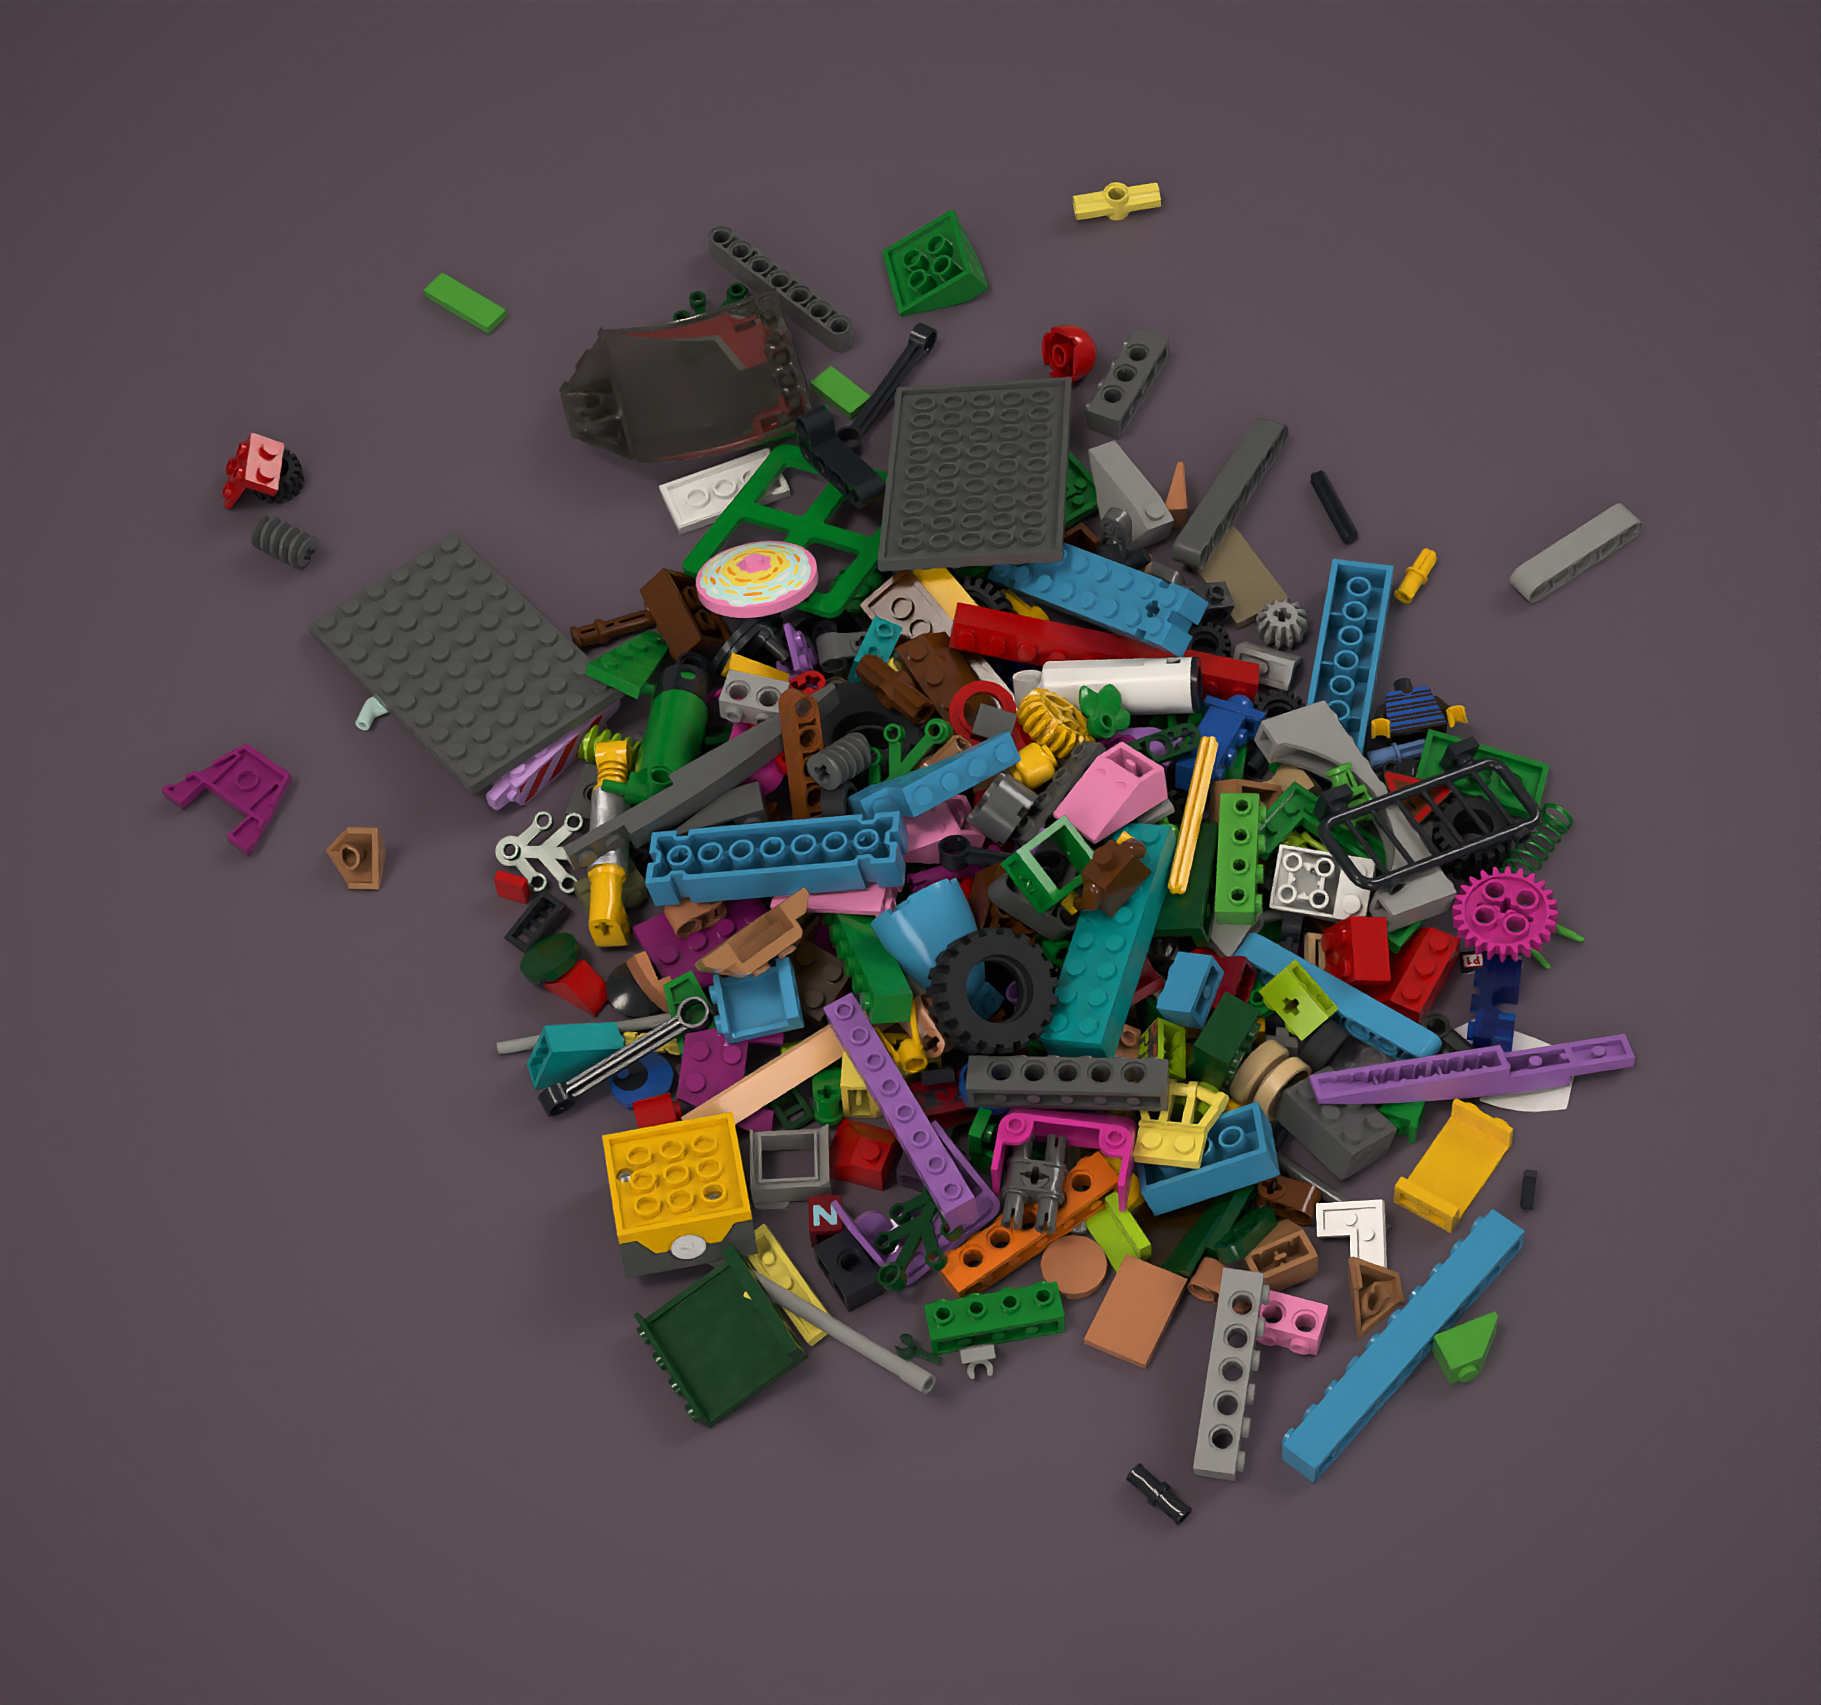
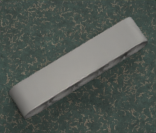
(1576, 553)

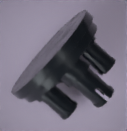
(754, 640)

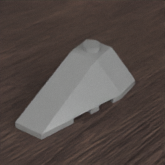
(1123, 486)

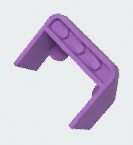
(873, 1222)

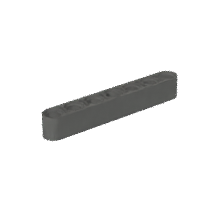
(797, 299)
(1229, 493)

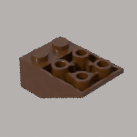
(988, 914)

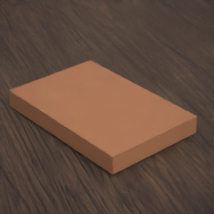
(1136, 1311)

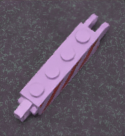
(541, 769)

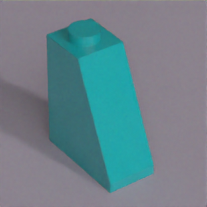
(570, 1050)

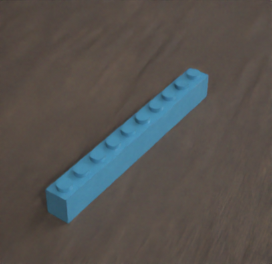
(1401, 1346)

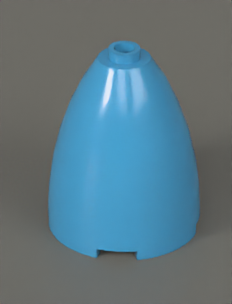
(924, 928)

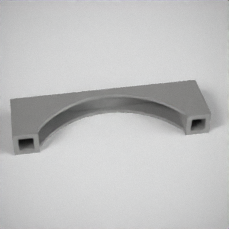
(1318, 742)

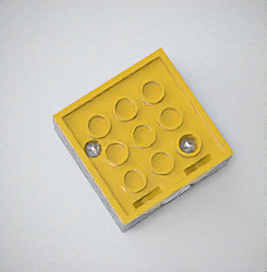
(678, 1194)

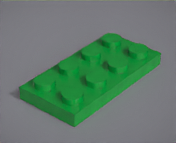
(1528, 771)

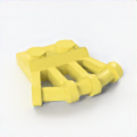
(1178, 1142)

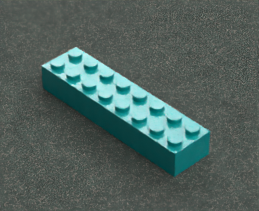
(1109, 958)

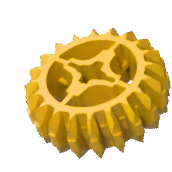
(1052, 722)

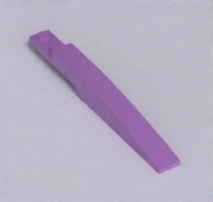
(1472, 1073)

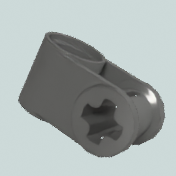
(838, 650)

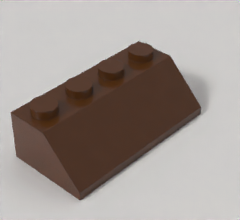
(939, 673)

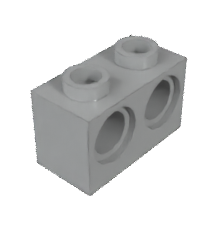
(756, 694)

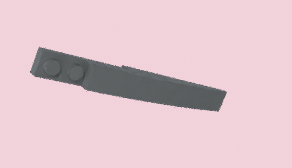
(692, 787)

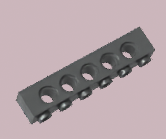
(1082, 1092)

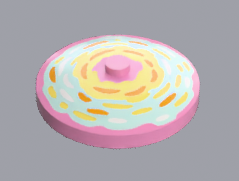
(757, 579)

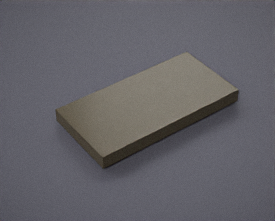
(1245, 577)

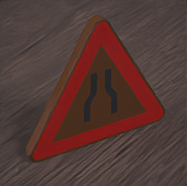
(1416, 805)

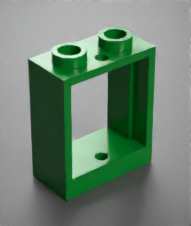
(1023, 866)

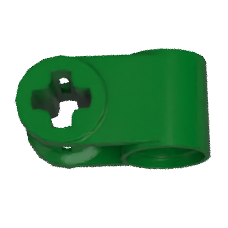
(827, 1096)

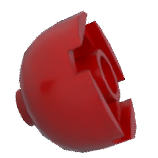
(1069, 352)

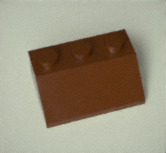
(681, 615)

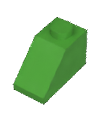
(1465, 1348)

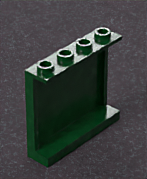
(1195, 909)
(720, 1342)

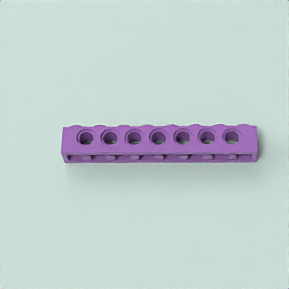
(901, 1111)

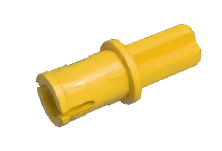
(1416, 576)

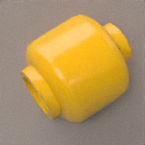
(1035, 767)

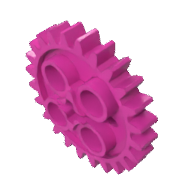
(1505, 914)

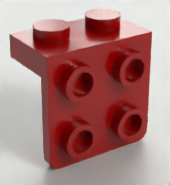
(254, 467)

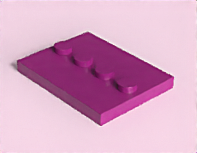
(677, 956)

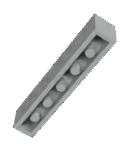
(1234, 1288)

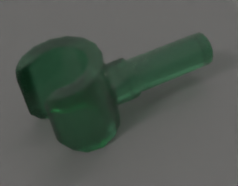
(912, 1351)

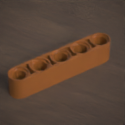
(798, 751)

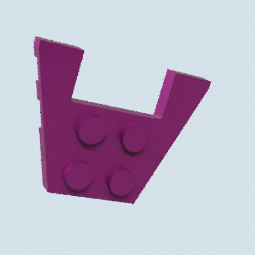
(244, 782)
(714, 1065)

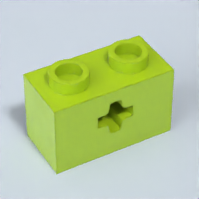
(1297, 984)

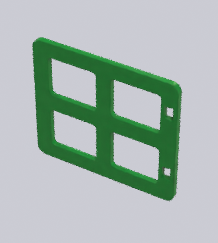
(800, 529)

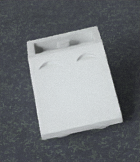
(1317, 887)

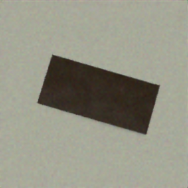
(1169, 1228)

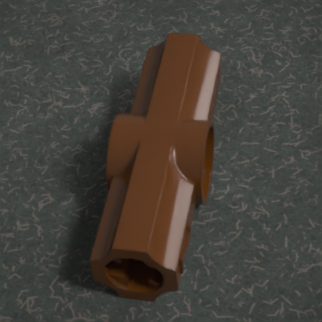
(895, 689)

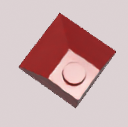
(863, 1154)

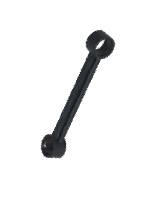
(920, 343)
(563, 1095)

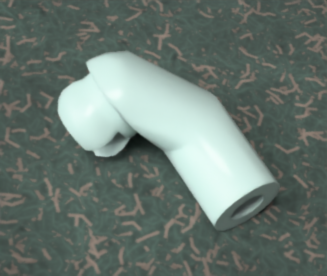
(370, 710)

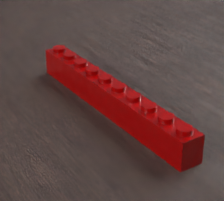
(1040, 641)

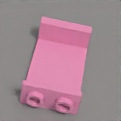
(860, 901)

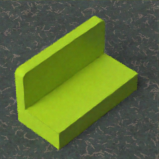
(1118, 1233)

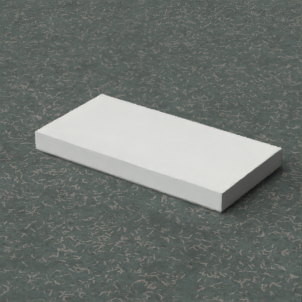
(706, 494)

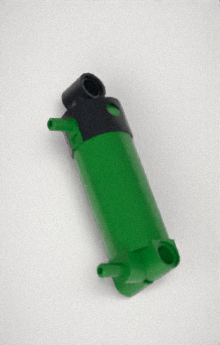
(674, 730)

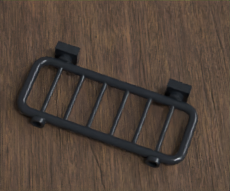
(1457, 764)

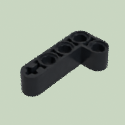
(836, 460)

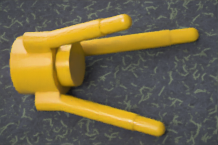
(911, 1051)

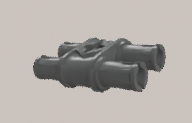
(1047, 1191)

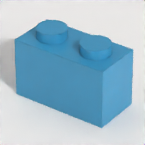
(1190, 989)

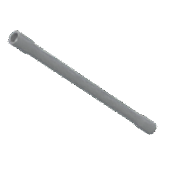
(907, 1371)

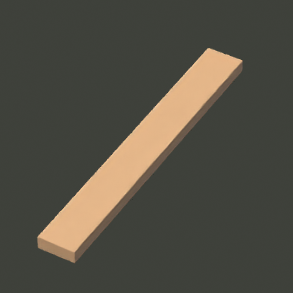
(776, 1076)

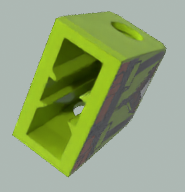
(1168, 1042)

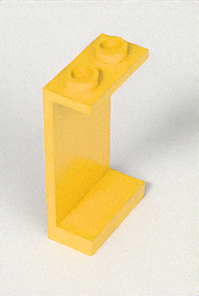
(1455, 1166)

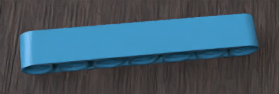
(1357, 1012)

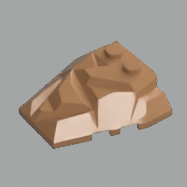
(759, 941)

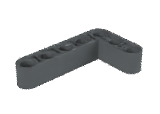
(1054, 922)

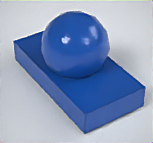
(1241, 705)

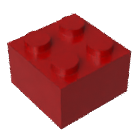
(1358, 952)

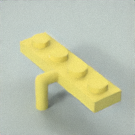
(777, 1266)

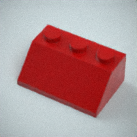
(1419, 973)

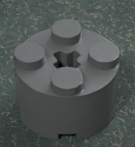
(1002, 808)

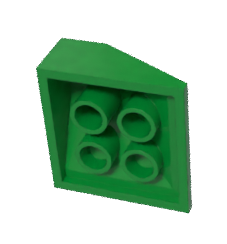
(934, 267)

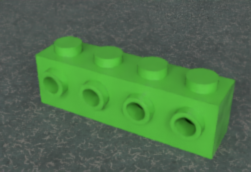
(1238, 859)

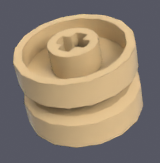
(1266, 1075)

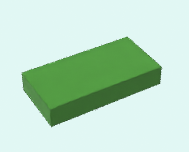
(840, 392)

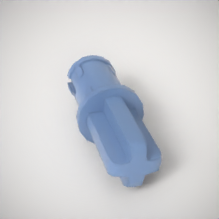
(1394, 752)

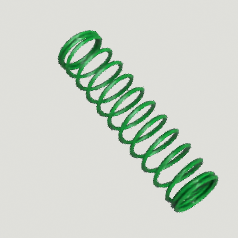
(1547, 820)

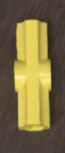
(1116, 201)

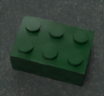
(1223, 1043)

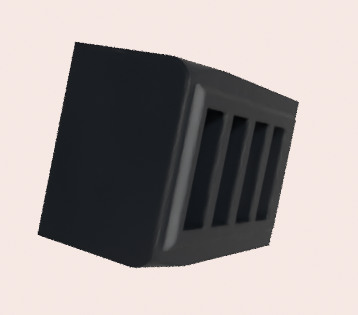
(535, 909)

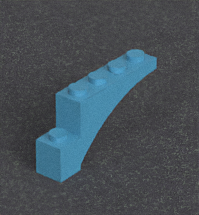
(938, 782)

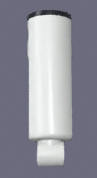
(1144, 683)

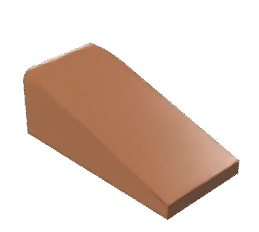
(1177, 499)

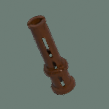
(602, 631)

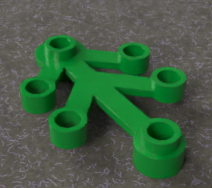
(897, 765)

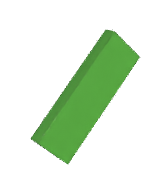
(465, 303)

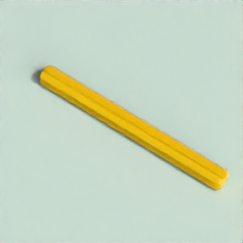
(1192, 815)

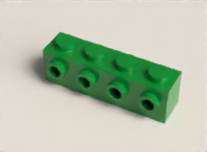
(995, 1317)

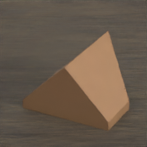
(359, 856)
(1372, 1293)

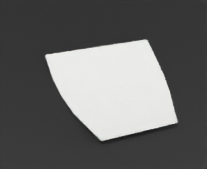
(1535, 1100)

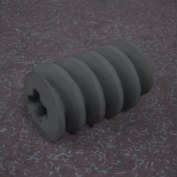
(284, 542)
(840, 761)

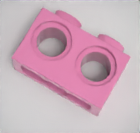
(1293, 1314)

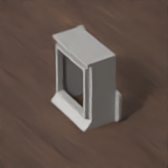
(776, 1193)

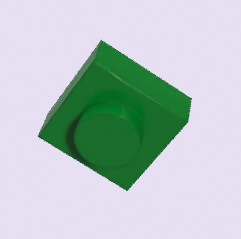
(981, 1131)

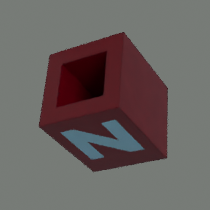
(823, 1218)

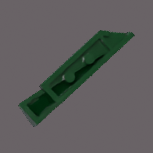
(1208, 1230)

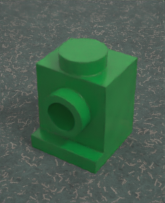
(1404, 1116)

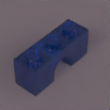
(1497, 985)

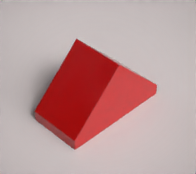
(581, 988)

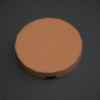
(1076, 1265)

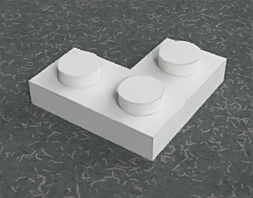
(1361, 1222)

